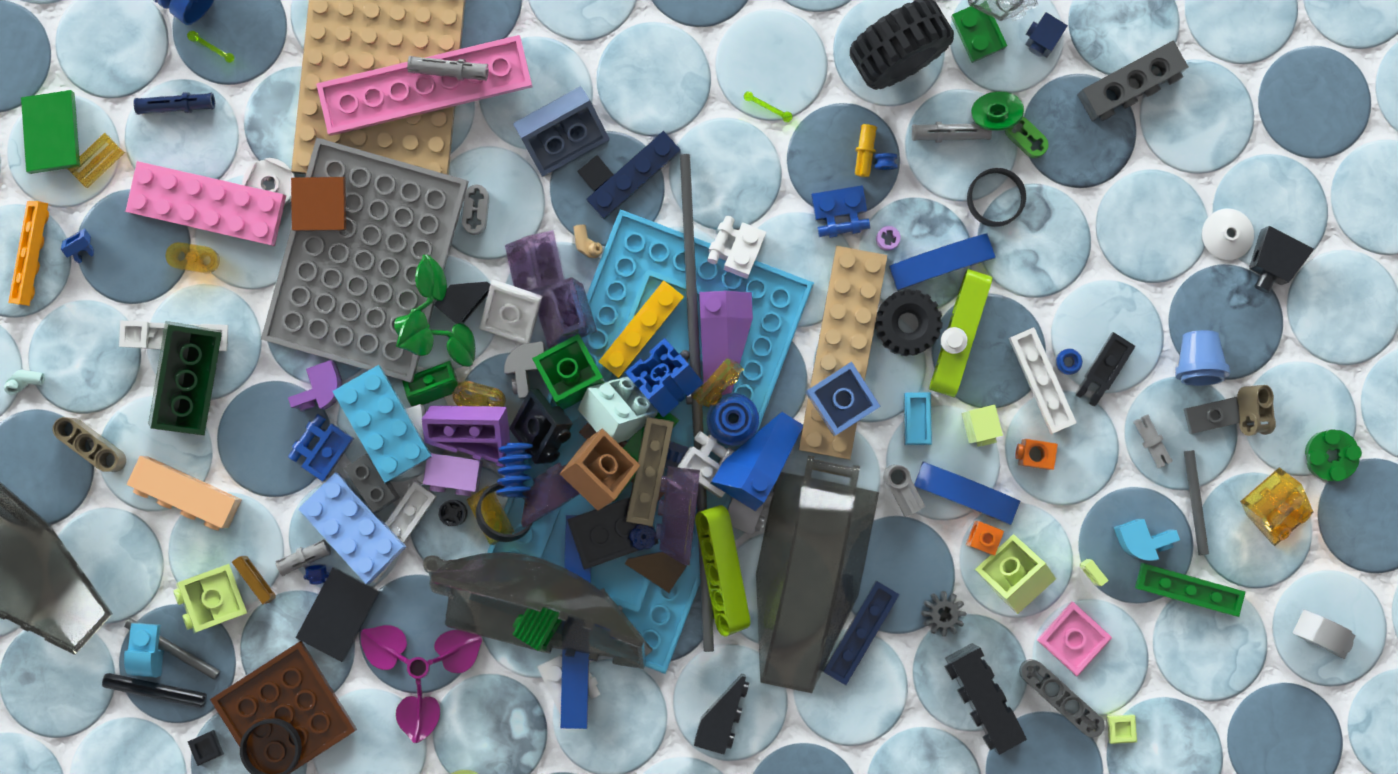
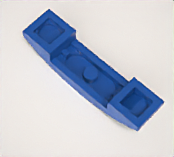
(942, 261)
(967, 493)

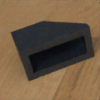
(462, 300)

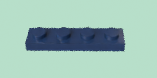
(633, 175)
(861, 633)

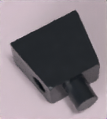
(1277, 258)

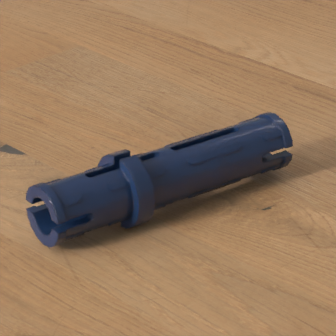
(185, 102)

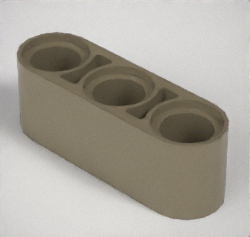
(77, 442)

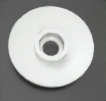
(1216, 238)

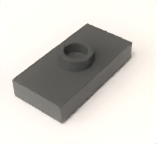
(1212, 415)

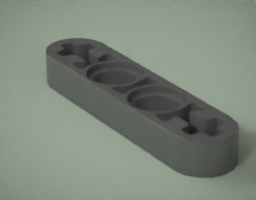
(1059, 700)

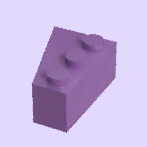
(468, 429)

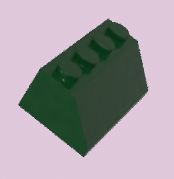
(184, 378)

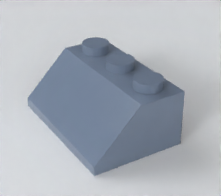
(561, 131)

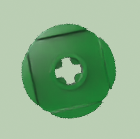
(1347, 452)

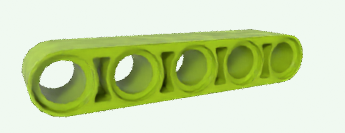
(965, 316)
(722, 570)

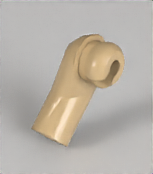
(584, 244)

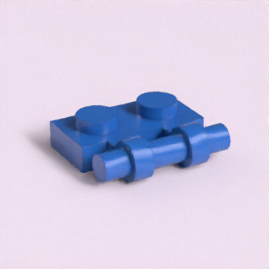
(840, 203)
(326, 452)

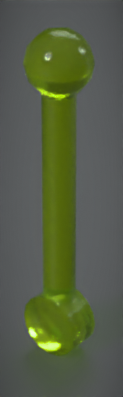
(193, 36)
(786, 116)

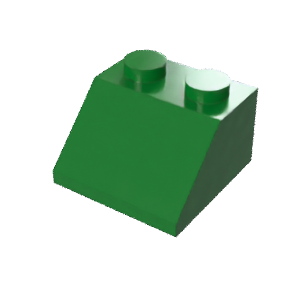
(568, 371)

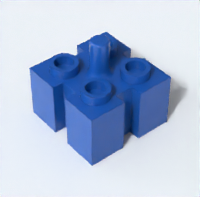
(664, 377)

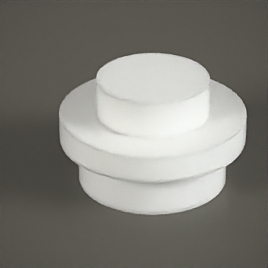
(953, 340)

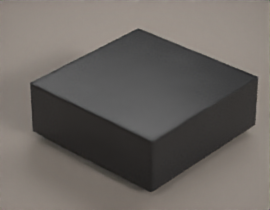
(595, 173)
(205, 747)

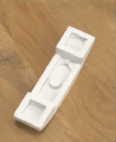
(149, 335)

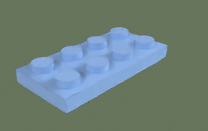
(352, 528)

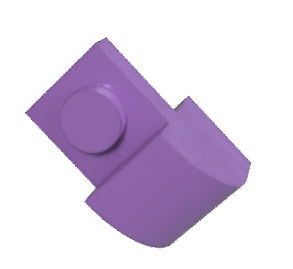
(324, 380)

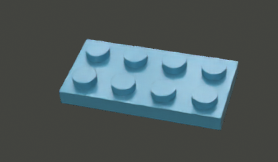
(382, 423)

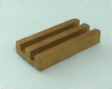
(254, 579)

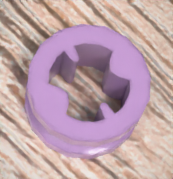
(895, 234)

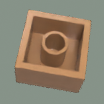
(600, 469)

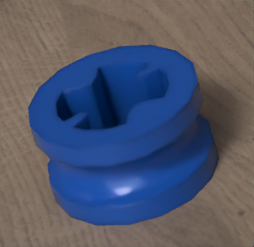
(885, 161)

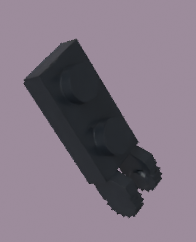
(1106, 366)

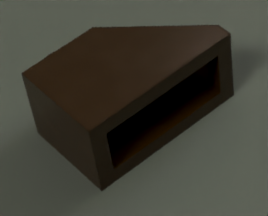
(658, 568)

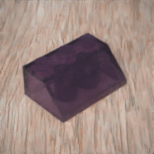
(678, 512)

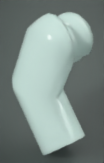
(21, 379)

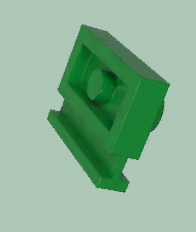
(978, 33)

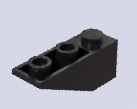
(716, 723)

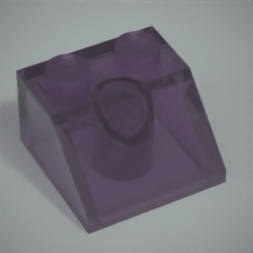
(547, 495)

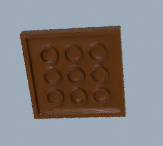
(287, 690)

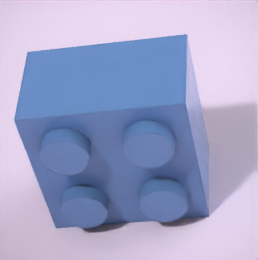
(842, 399)

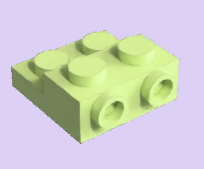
(209, 599)

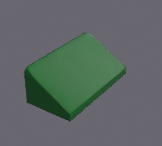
(431, 384)

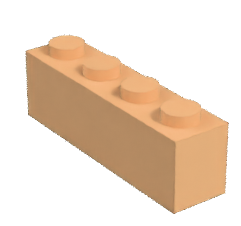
(183, 492)

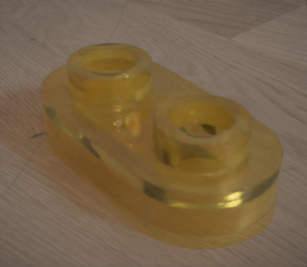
(193, 257)
(479, 395)

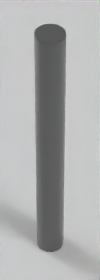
(1196, 502)
(183, 655)

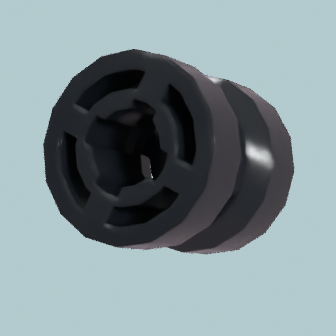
(449, 510)

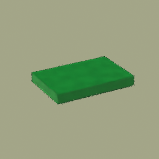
(50, 132)

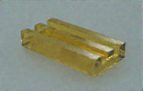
(107, 163)

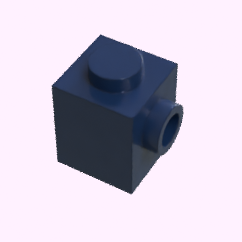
(1044, 35)

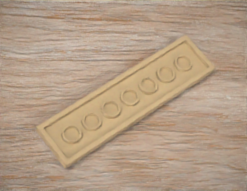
(844, 338)

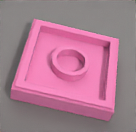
(1074, 638)

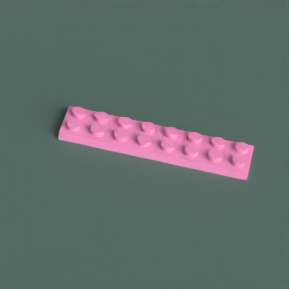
(396, 94)

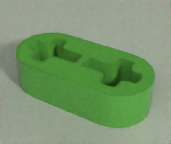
(1023, 143)

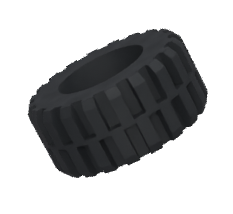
(901, 43)

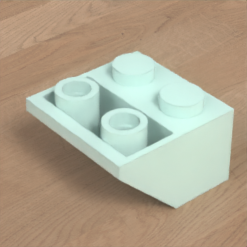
(616, 408)

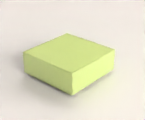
(1093, 572)
(1122, 729)

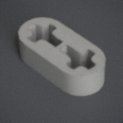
(469, 209)

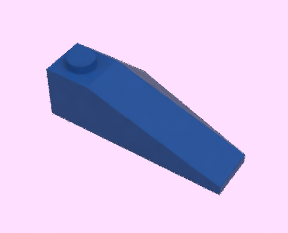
(757, 464)

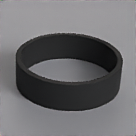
(1015, 178)
(489, 531)
(243, 745)

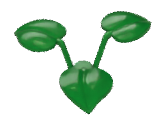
(414, 328)

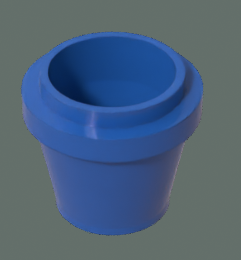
(727, 432)

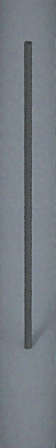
(694, 355)

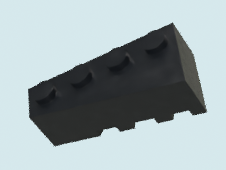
(985, 699)

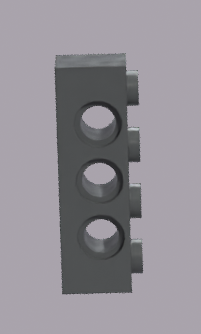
(1166, 58)

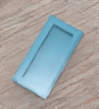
(917, 418)

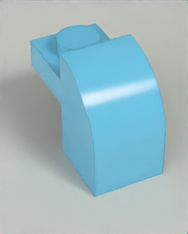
(1138, 543)
(143, 655)

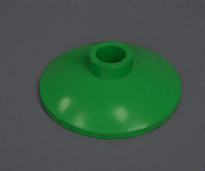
(997, 111)

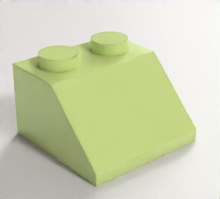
(1016, 574)

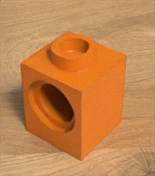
(1048, 454)
(984, 537)

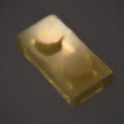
(712, 389)
(492, 513)

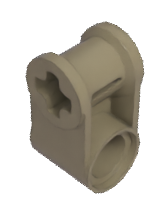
(1257, 407)

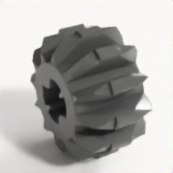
(952, 610)

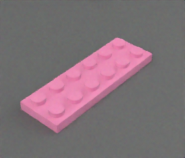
(206, 203)

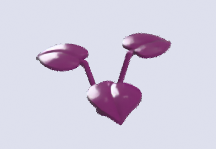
(457, 652)

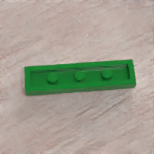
(1190, 589)

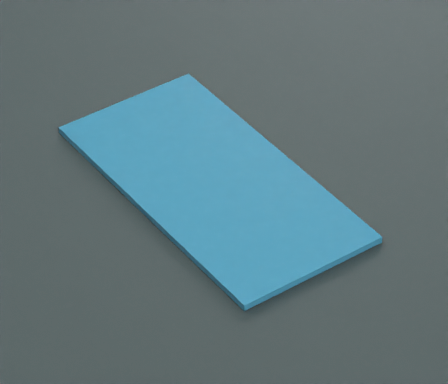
(629, 272)

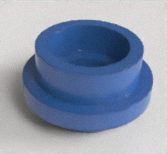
(1075, 356)

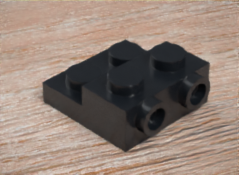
(541, 426)

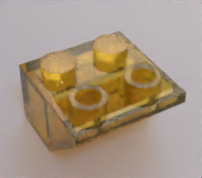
(1277, 506)

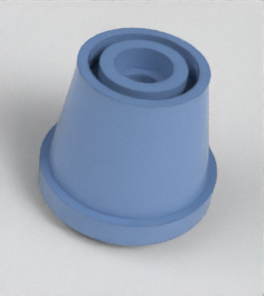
(1201, 359)

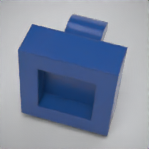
(77, 243)

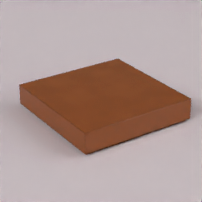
(318, 203)

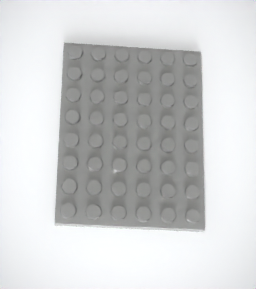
(350, 285)

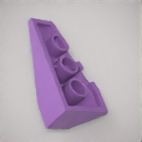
(724, 328)

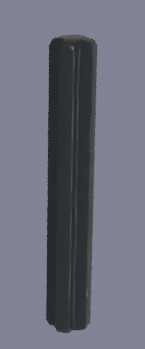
(154, 690)

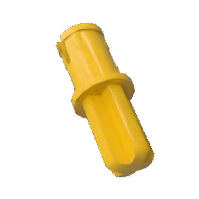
(865, 150)

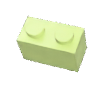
(982, 425)

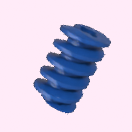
(514, 470)

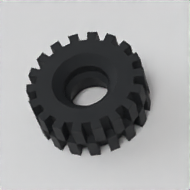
(928, 322)

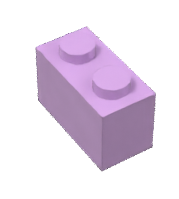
(453, 473)

